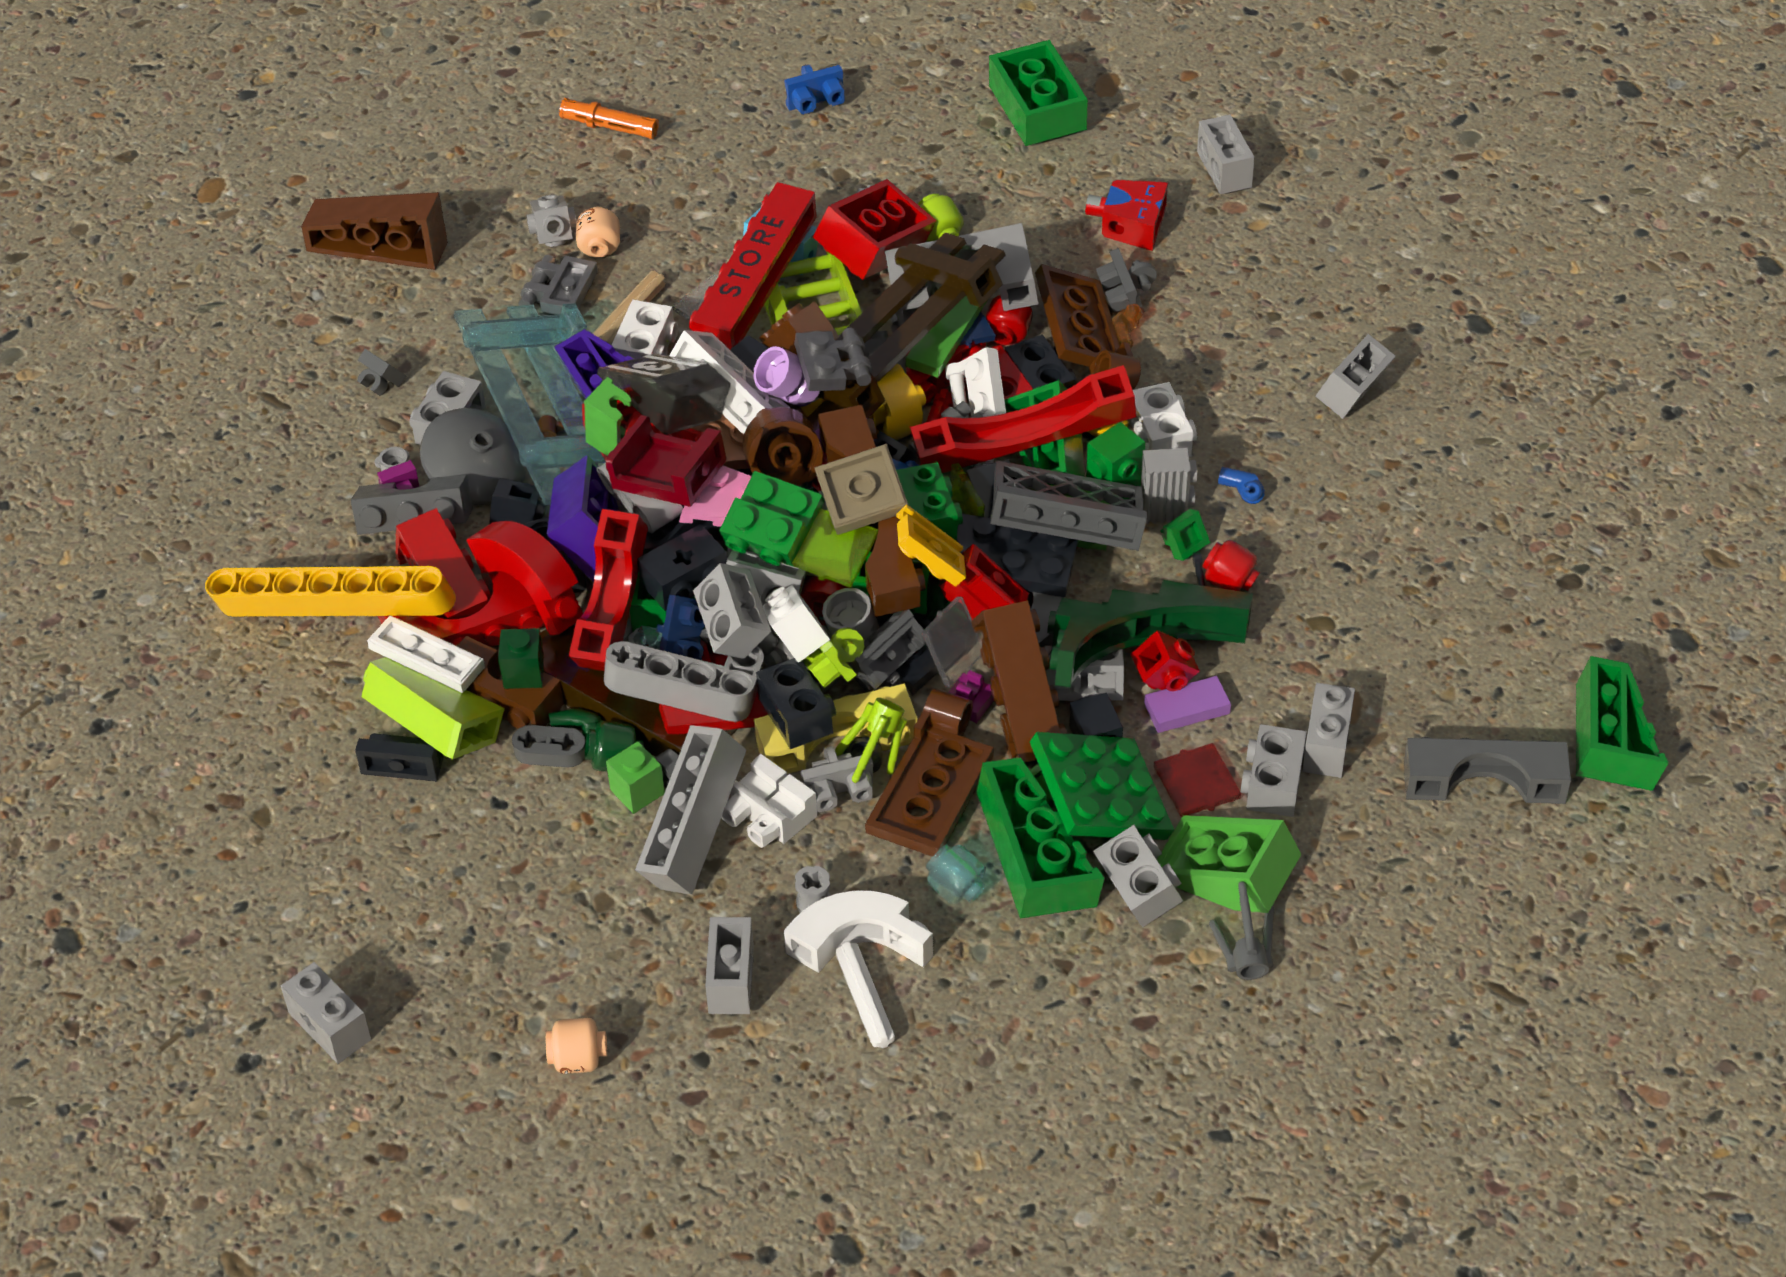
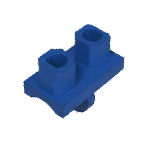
(814, 87)

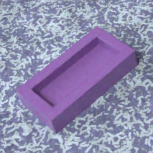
(1187, 706)

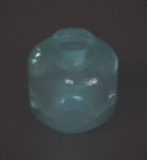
(956, 874)

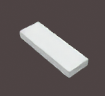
(426, 654)

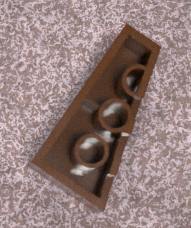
(379, 228)
(1020, 675)

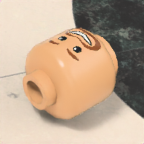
(598, 232)
(575, 1045)

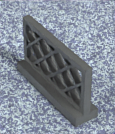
(1078, 518)

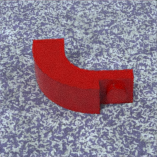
(535, 564)

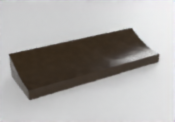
(587, 691)

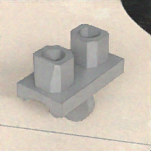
(835, 776)

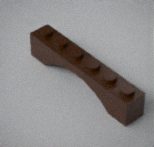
(890, 574)

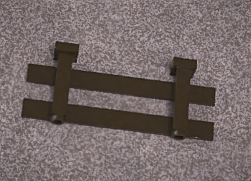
(959, 278)

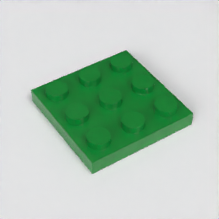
(1100, 785)

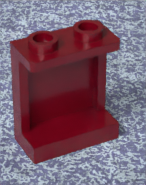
(665, 465)

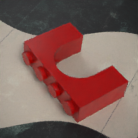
(507, 609)

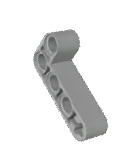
(683, 681)

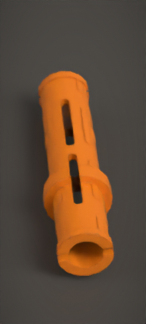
(596, 115)

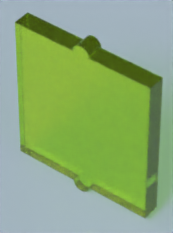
(965, 493)
(834, 555)

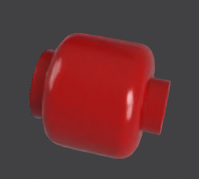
(1008, 324)
(1231, 566)

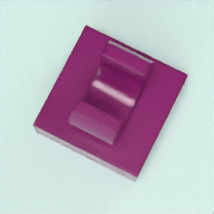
(402, 474)
(974, 688)

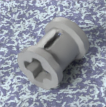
(811, 885)

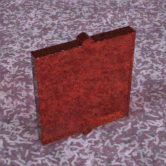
(1197, 780)

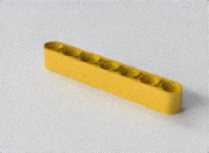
(331, 591)

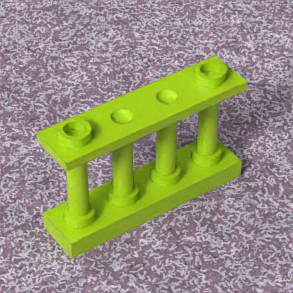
(780, 296)

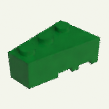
(1060, 455)
(1612, 730)

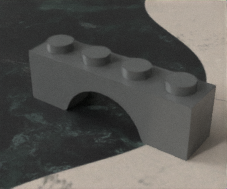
(1532, 767)

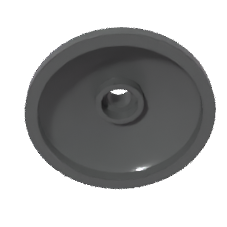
(452, 450)

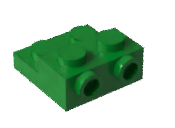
(771, 519)

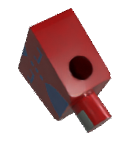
(1131, 211)

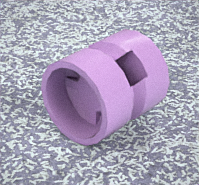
(781, 375)

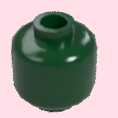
(607, 741)

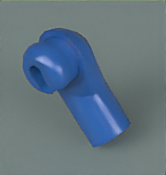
(1246, 484)

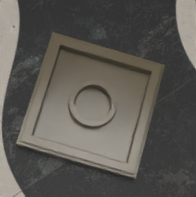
(861, 489)

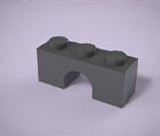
(383, 506)

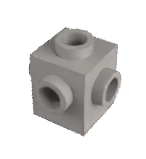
(548, 209)

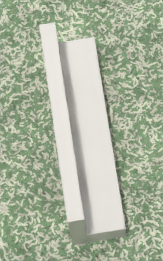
(743, 398)

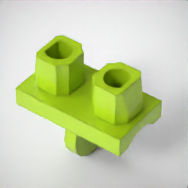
(831, 658)

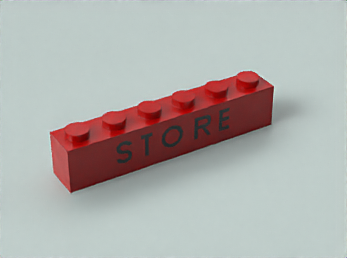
(756, 264)

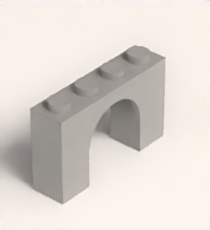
(1014, 269)

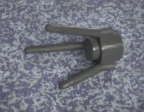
(1249, 957)

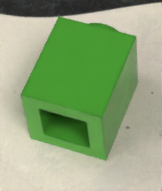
(635, 777)

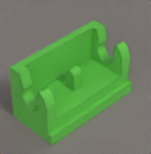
(603, 418)

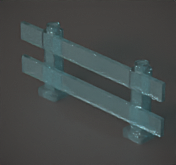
(538, 337)

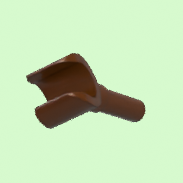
(550, 426)

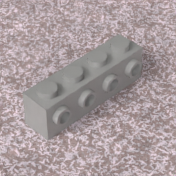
(691, 809)

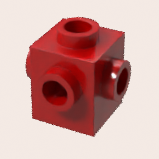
(1165, 662)

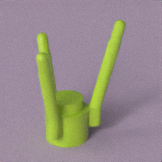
(883, 719)

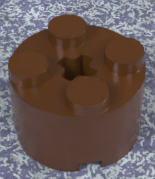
(780, 428)

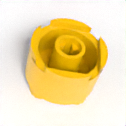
(901, 406)

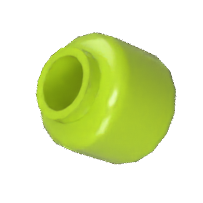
(945, 212)

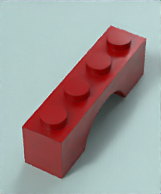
(617, 546)

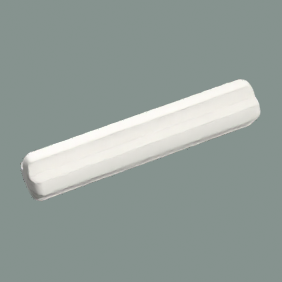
(865, 995)

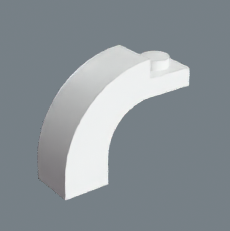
(857, 919)

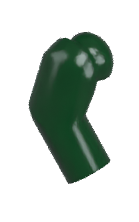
(575, 718)

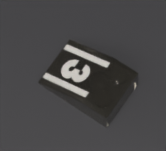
(671, 390)

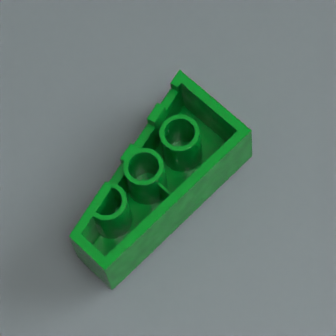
(1037, 855)

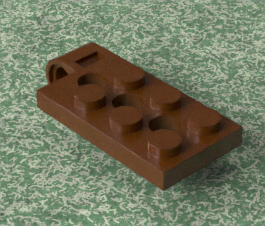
(1083, 322)
(935, 731)

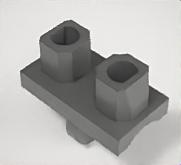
(1139, 276)

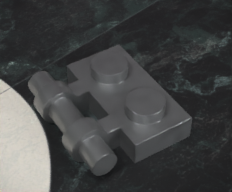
(567, 286)
(822, 356)

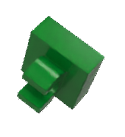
(1185, 534)

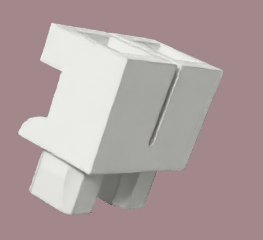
(772, 801)

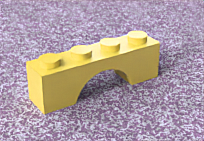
(848, 711)

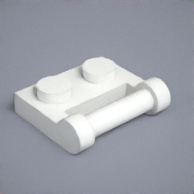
(982, 380)

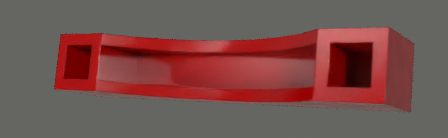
(1088, 405)

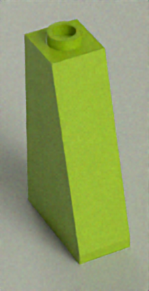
(434, 712)

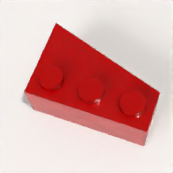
(431, 542)

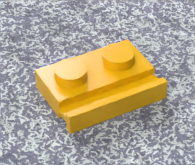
(930, 545)

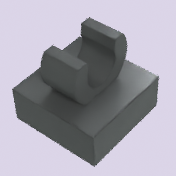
(380, 371)

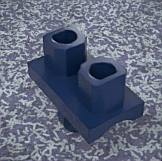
(682, 628)

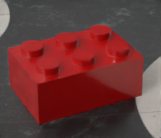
(869, 224)

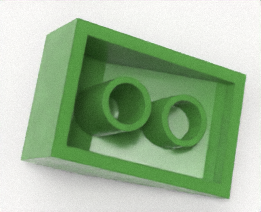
(1220, 852)

